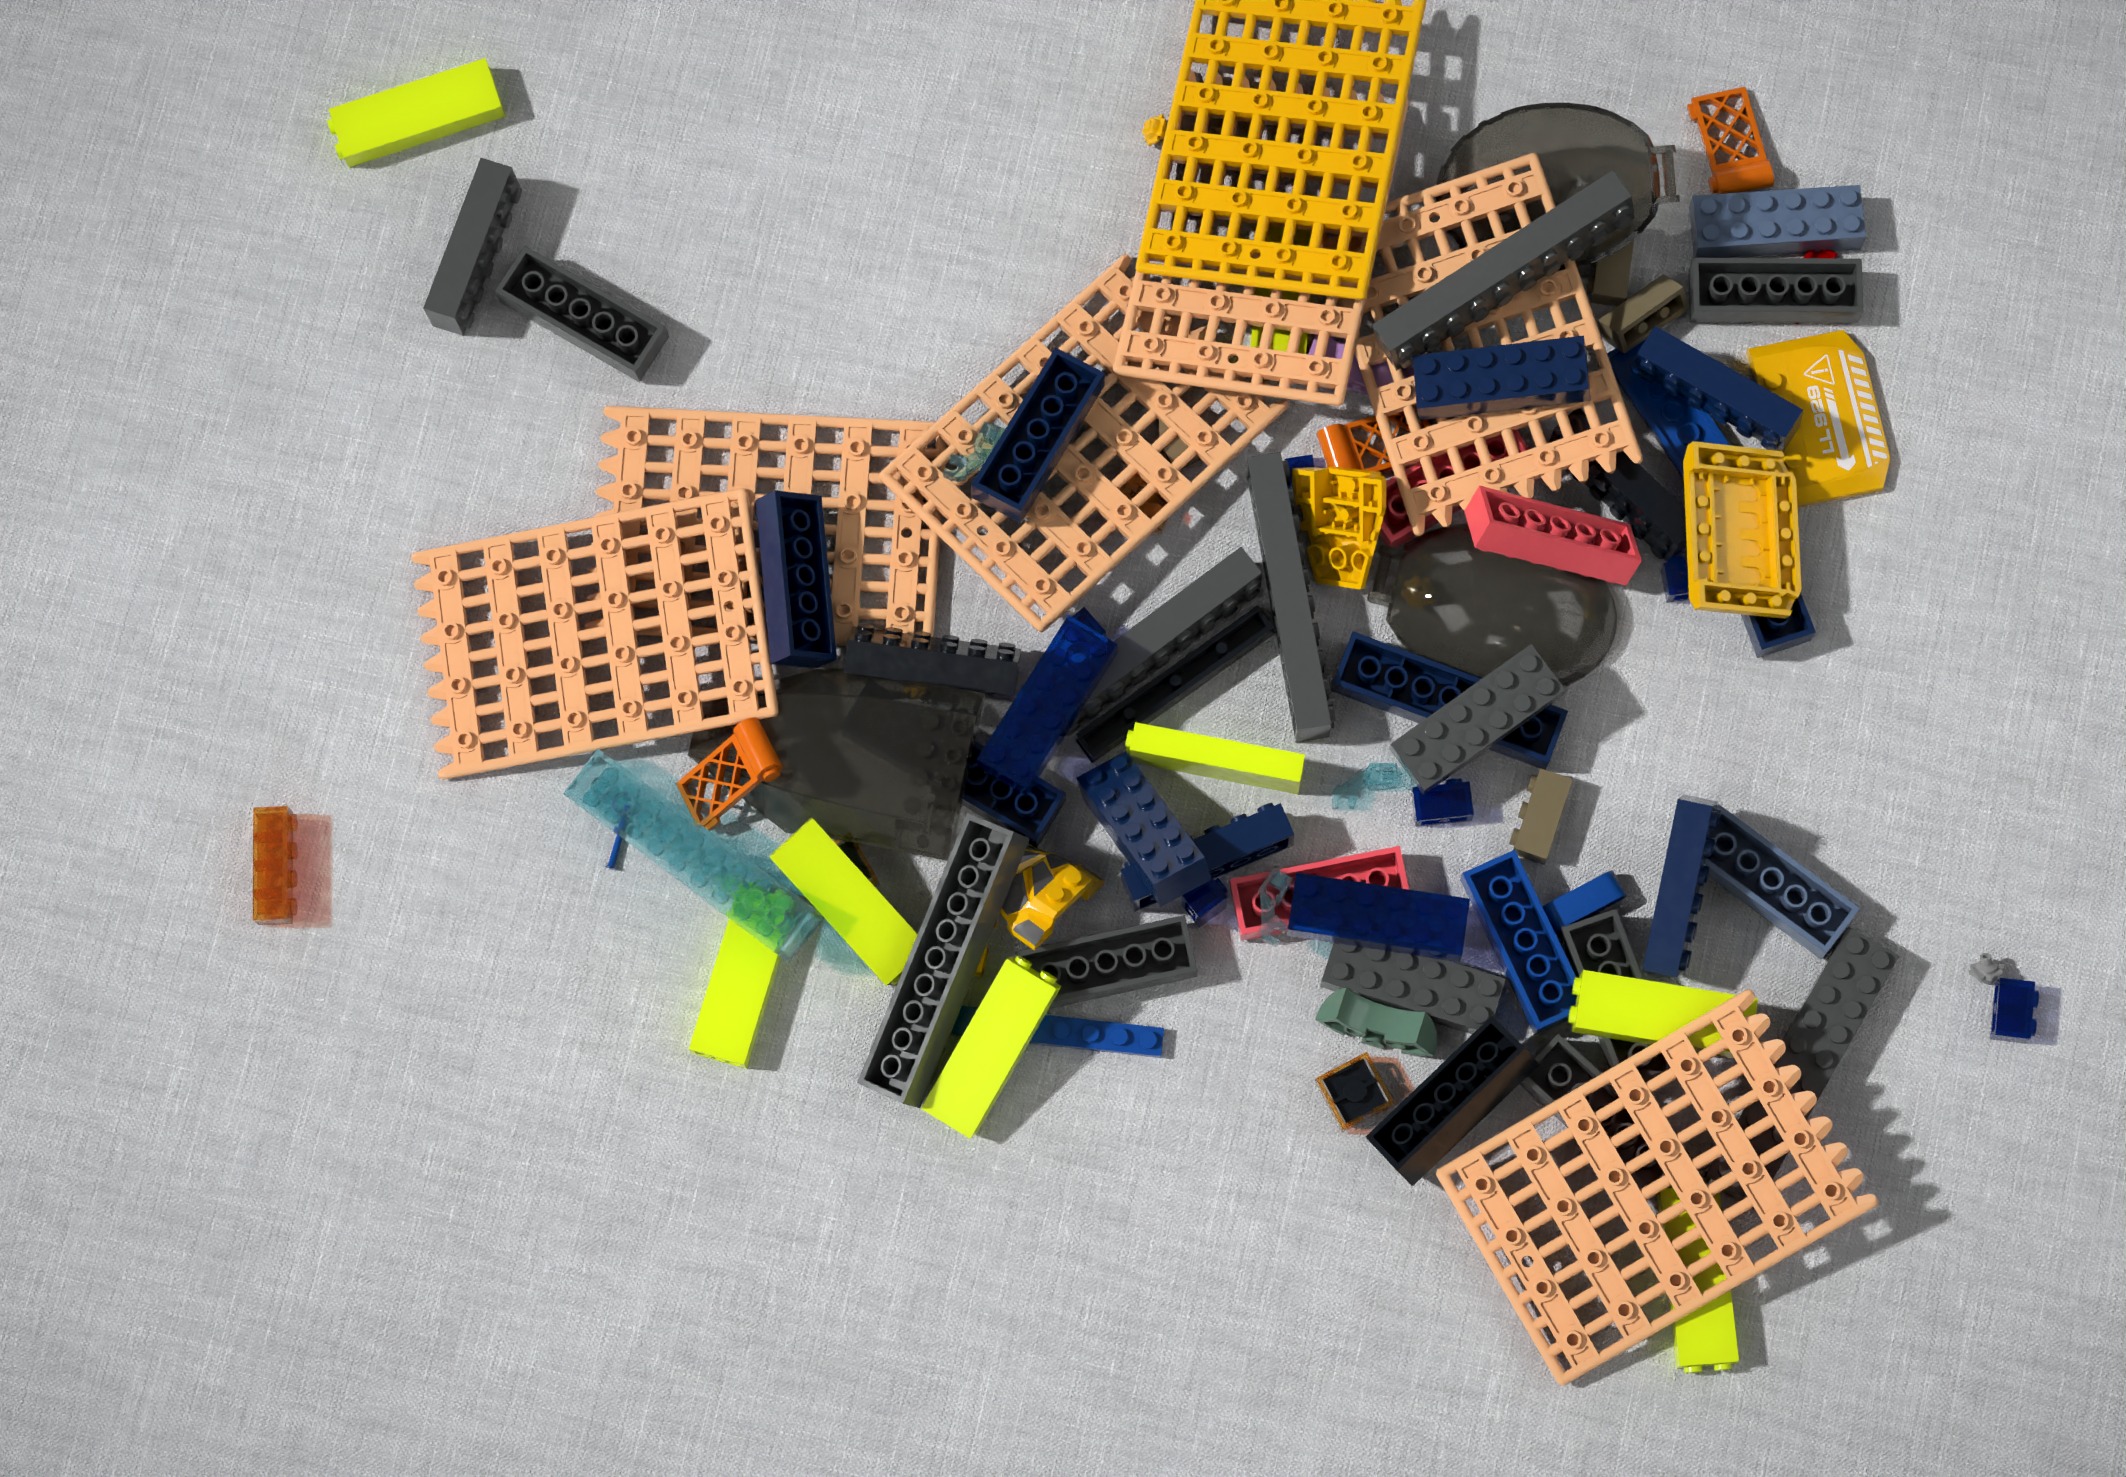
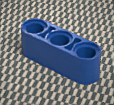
(1584, 901)

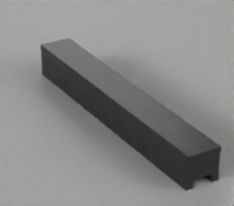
(1175, 683)

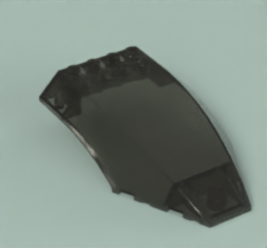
(862, 758)

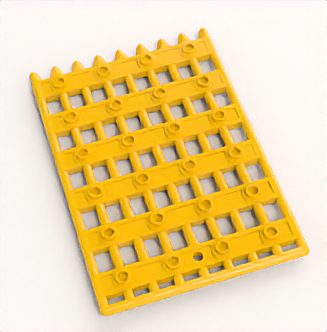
(1279, 155)

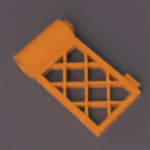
(1739, 175)
(1341, 447)
(753, 751)

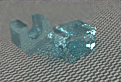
(966, 465)
(1352, 787)
(1269, 920)

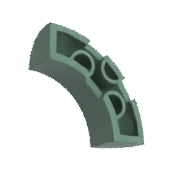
(1378, 1023)

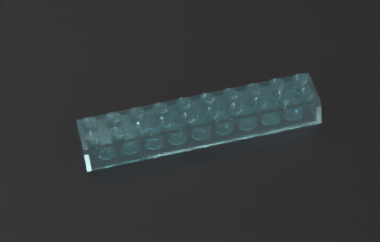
(693, 856)

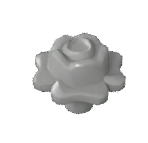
(1987, 969)

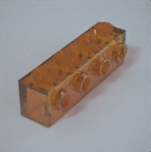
(274, 865)

